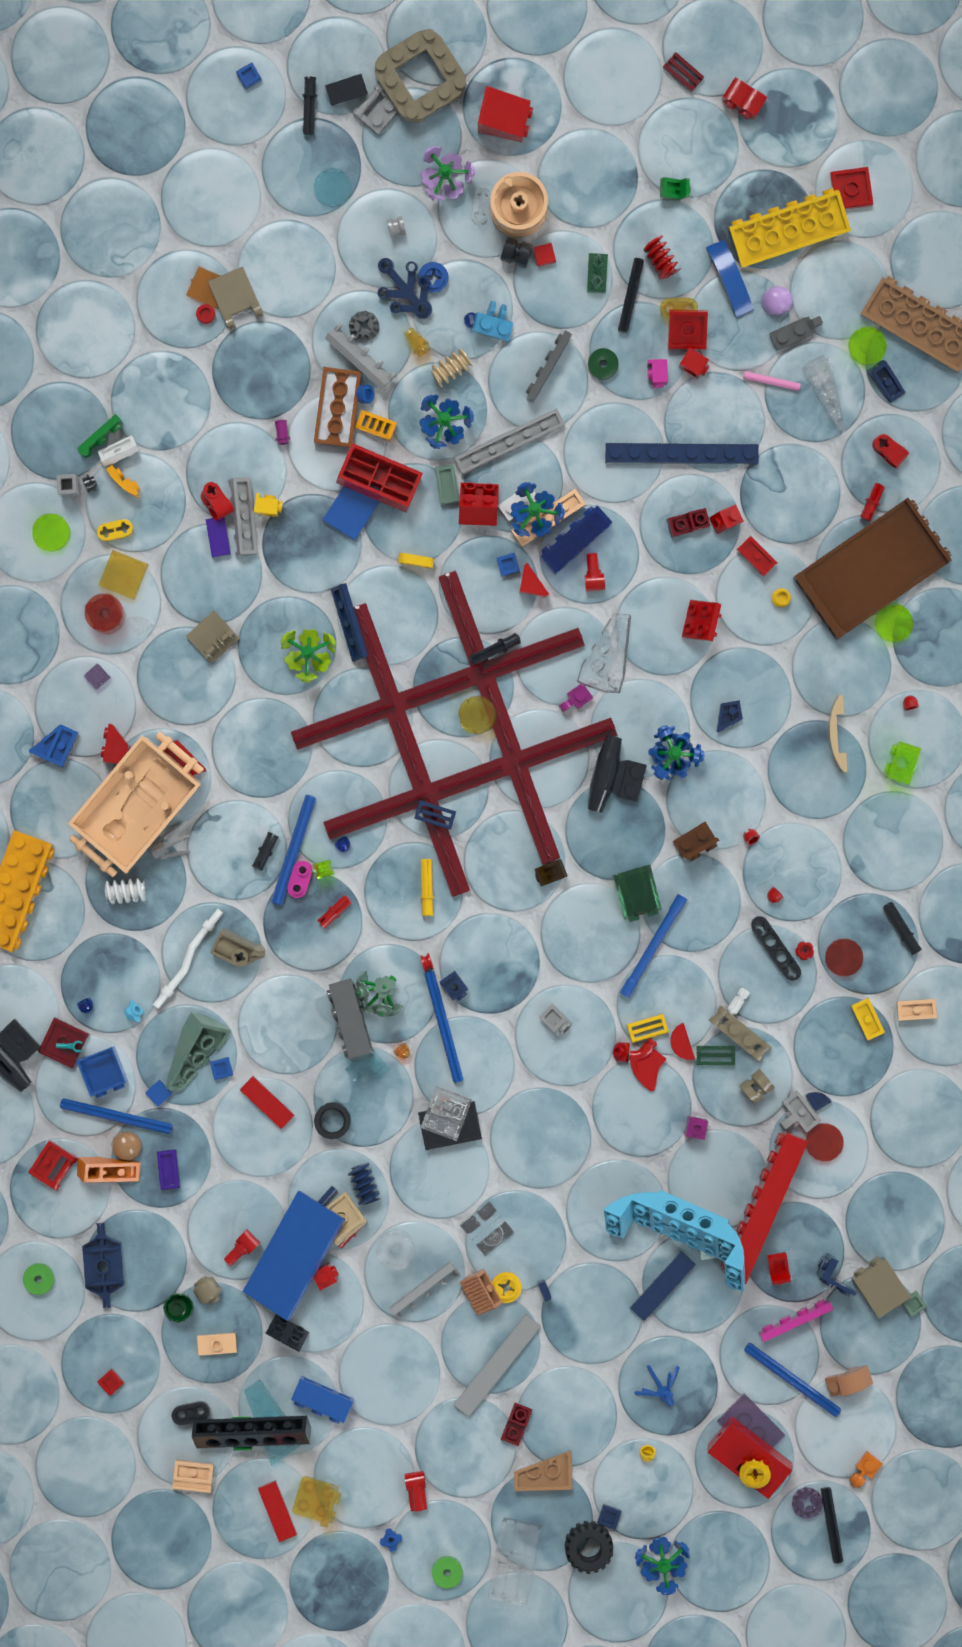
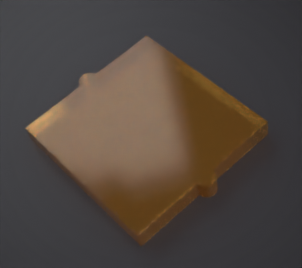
(200, 288)

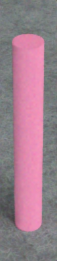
(771, 380)

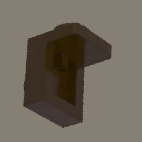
(550, 872)

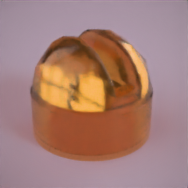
(402, 1051)

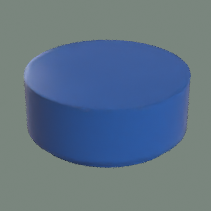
(365, 394)

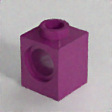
(696, 1127)

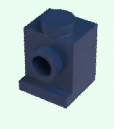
(454, 978)

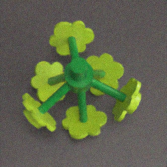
(309, 642)

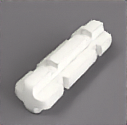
(737, 1002)

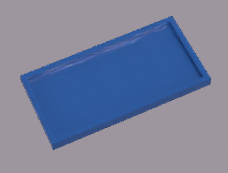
(293, 1255)

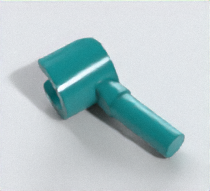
(69, 1046)

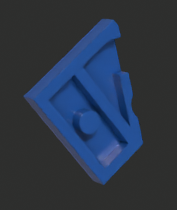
(56, 745)

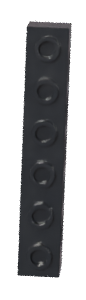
(251, 1432)

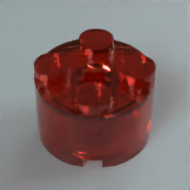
(115, 614)

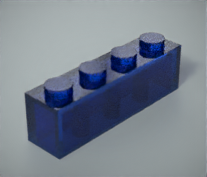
(576, 539)

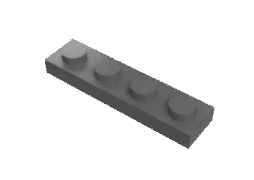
(551, 358)

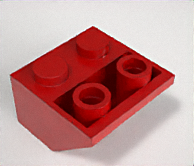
(478, 504)

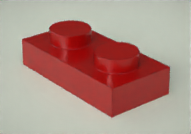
(757, 556)

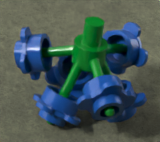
(681, 743)

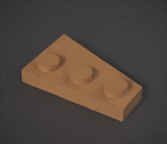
(546, 1475)

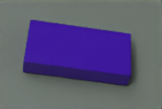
(218, 537)
(168, 1169)

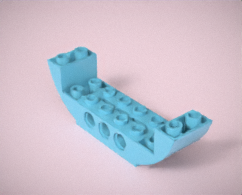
(682, 1223)

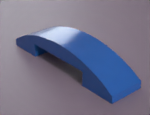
(731, 278)

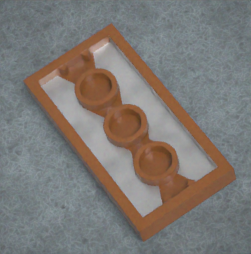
(337, 407)

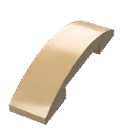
(839, 758)

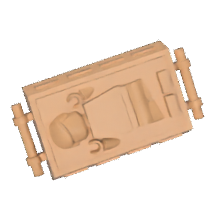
(135, 803)

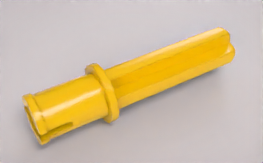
(427, 887)

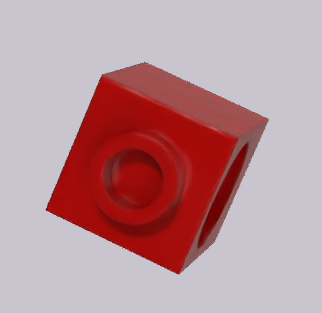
(694, 363)

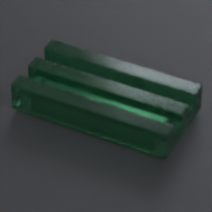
(699, 1055)

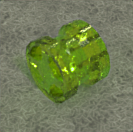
(323, 869)

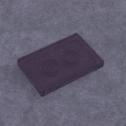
(754, 1419)

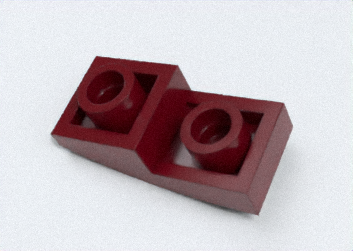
(688, 522)
(516, 1424)

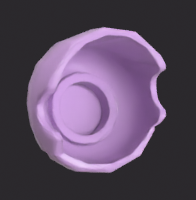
(777, 300)

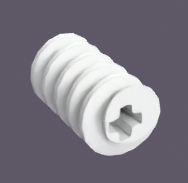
(125, 891)

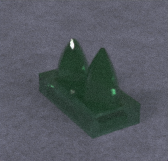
(597, 273)

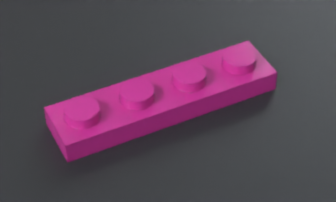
(788, 1323)

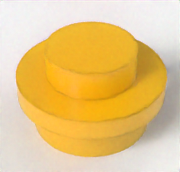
(781, 597)

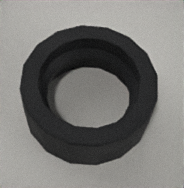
(328, 1106)

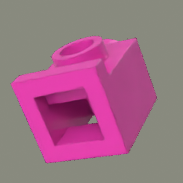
(658, 373)

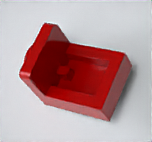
(726, 519)
(779, 1268)

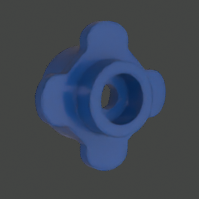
(389, 1533)

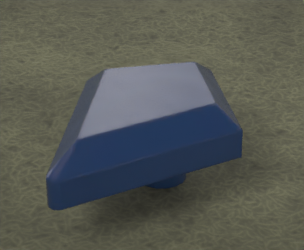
(729, 714)

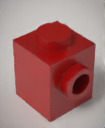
(326, 1276)

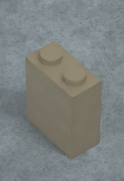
(880, 1286)

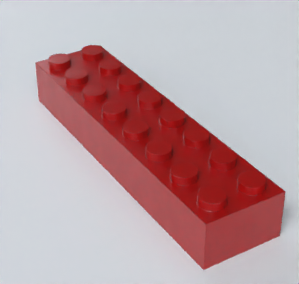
(768, 1196)

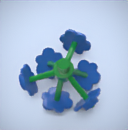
(449, 410)
(542, 505)
(674, 1564)

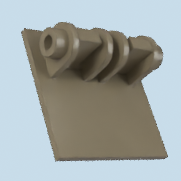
(212, 637)

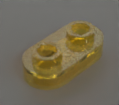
(677, 304)

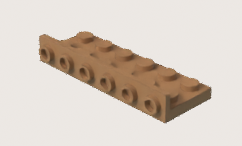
(916, 322)

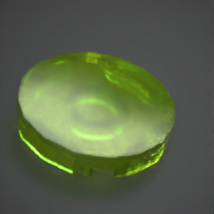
(867, 345)
(51, 532)
(894, 623)

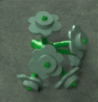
(384, 989)

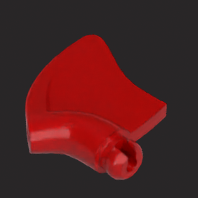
(646, 1064)

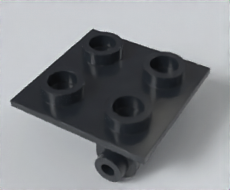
(287, 1333)

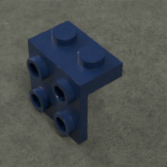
(826, 1267)

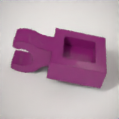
(578, 696)

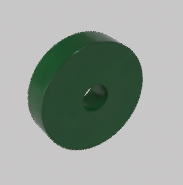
(609, 370)

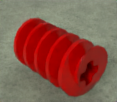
(660, 258)

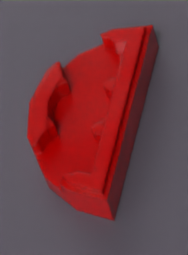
(680, 1043)

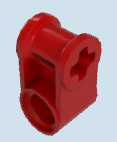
(893, 452)
(216, 503)

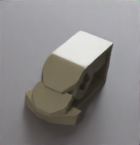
(230, 944)

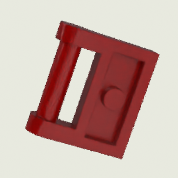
(48, 1160)

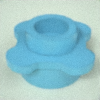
(133, 1011)

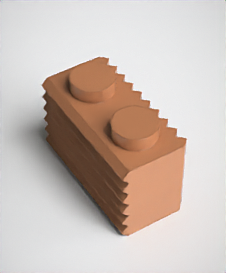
(480, 1292)

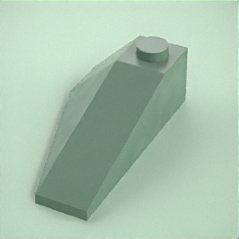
(196, 1044)

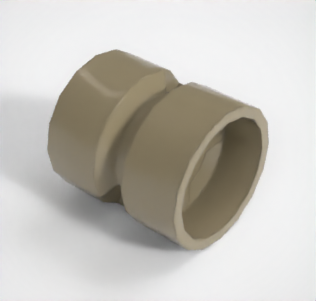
(763, 1083)

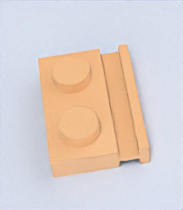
(193, 1476)

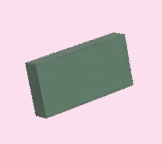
(447, 484)

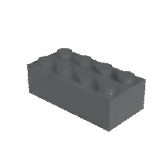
(351, 1020)

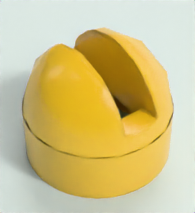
(647, 1453)

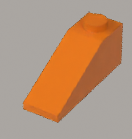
(107, 1170)

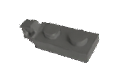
(794, 332)

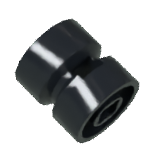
(511, 247)

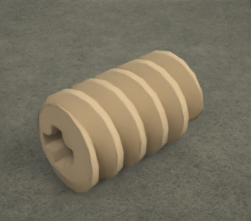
(451, 367)

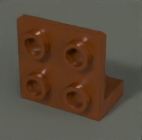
(696, 841)

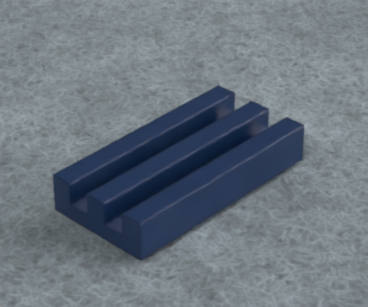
(419, 810)

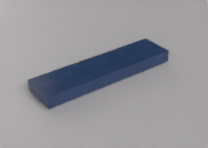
(349, 622)
(662, 1286)

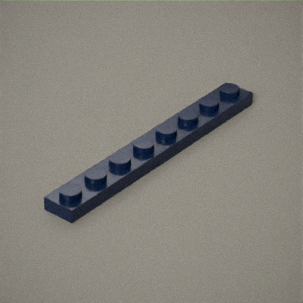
(681, 453)

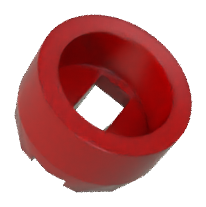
(910, 703)
(751, 837)
(774, 895)

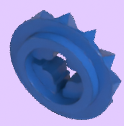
(441, 272)

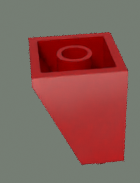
(504, 115)

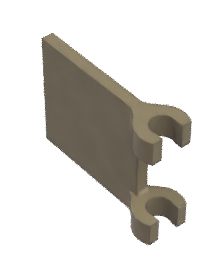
(234, 295)

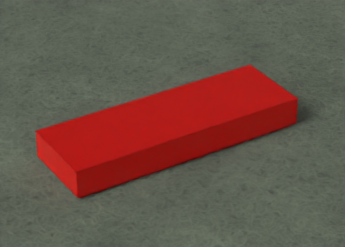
(267, 1102)
(277, 1511)

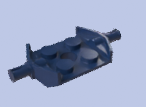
(108, 1250)

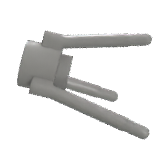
(160, 849)

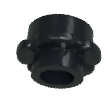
(90, 483)

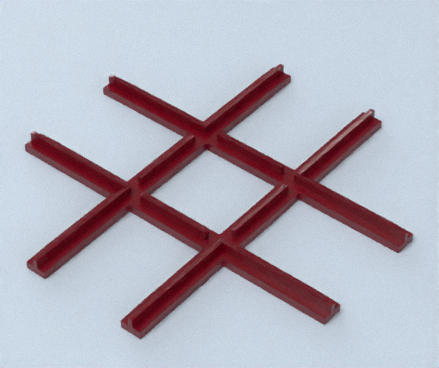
(514, 760)

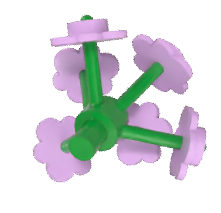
(451, 166)

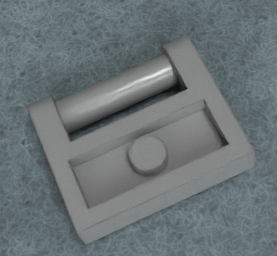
(381, 115)

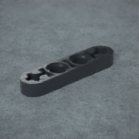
(778, 946)

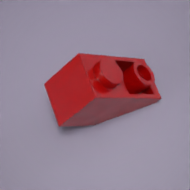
(115, 746)

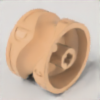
(523, 190)

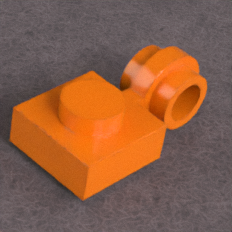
(868, 1466)

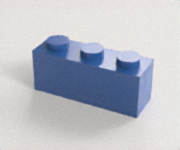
(322, 1400)

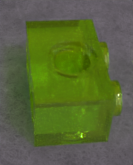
(910, 754)

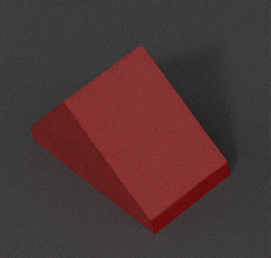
(531, 584)

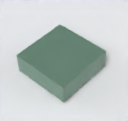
(914, 1304)

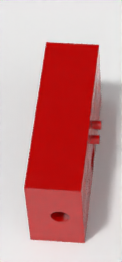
(368, 468)
(737, 1444)

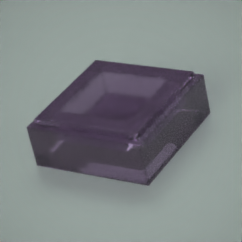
(97, 676)

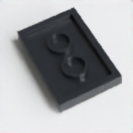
(469, 1132)

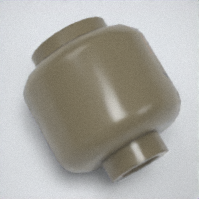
(207, 1290)

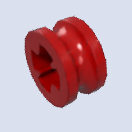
(426, 962)

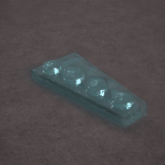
(264, 1405)

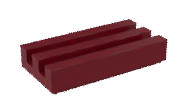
(666, 66)

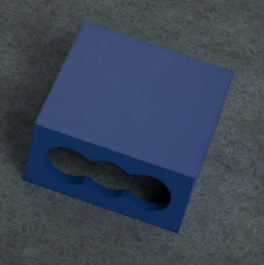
(102, 1072)

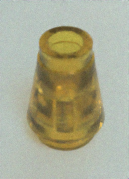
(417, 343)

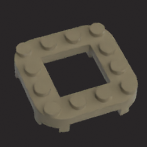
(434, 100)

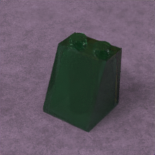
(637, 893)

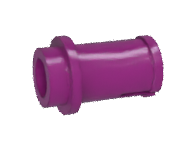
(282, 432)

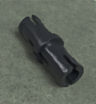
(265, 851)

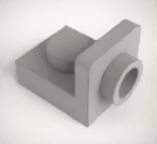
(556, 1020)

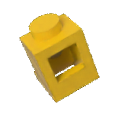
(268, 505)

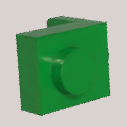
(674, 188)

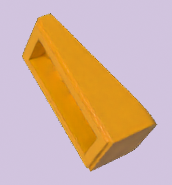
(392, 425)

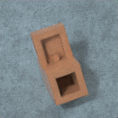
(850, 1382)

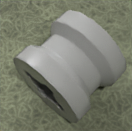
(396, 227)

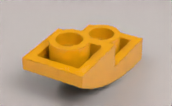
(129, 486)

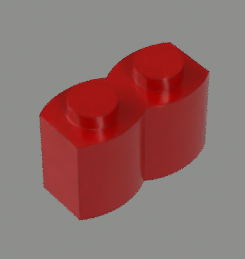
(744, 98)

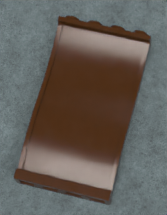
(872, 568)

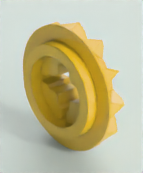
(510, 1295)
(748, 1477)

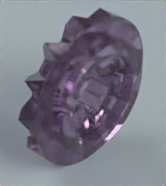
(810, 1511)

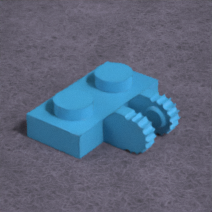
(493, 326)

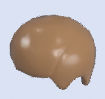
(126, 1145)

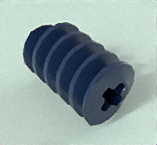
(364, 1184)

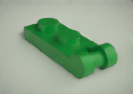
(99, 436)

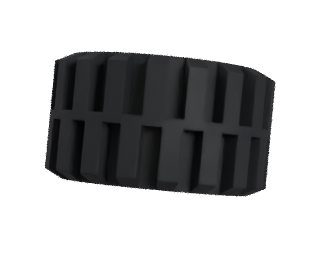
(594, 1562)

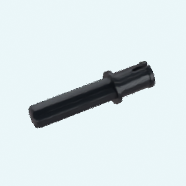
(309, 105)
(501, 646)
(902, 928)

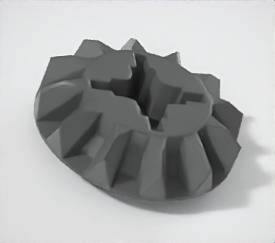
(364, 335)

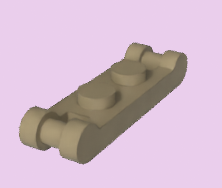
(740, 1033)

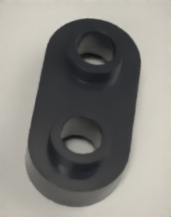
(191, 1413)

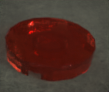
(844, 957)
(824, 1142)

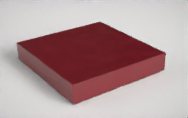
(63, 1033)

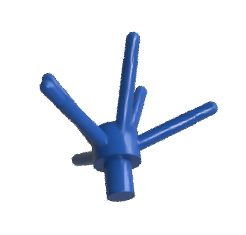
(663, 1392)

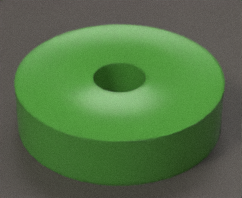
(30, 1282)
(442, 1564)

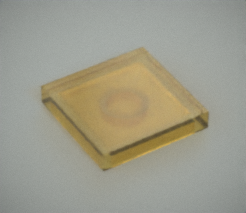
(123, 574)

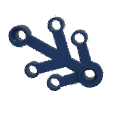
(407, 290)

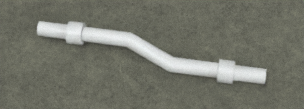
(208, 926)

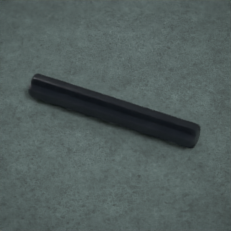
(630, 295)
(832, 1526)

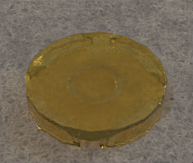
(477, 715)

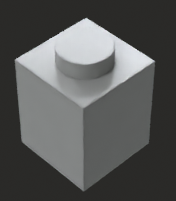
(68, 485)

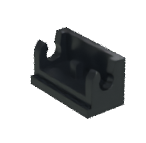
(346, 89)

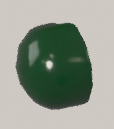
(178, 1307)

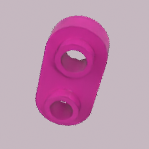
(300, 879)

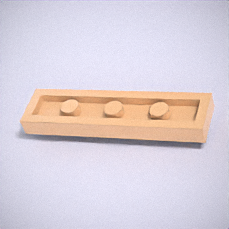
(571, 503)

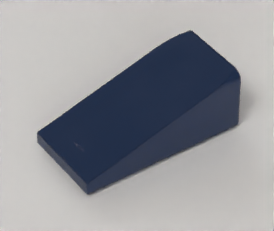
(886, 380)

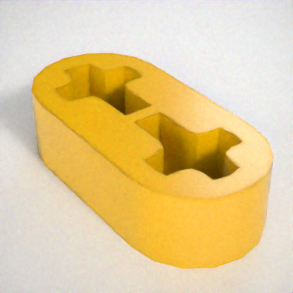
(114, 526)
(415, 560)

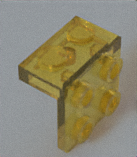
(316, 1500)

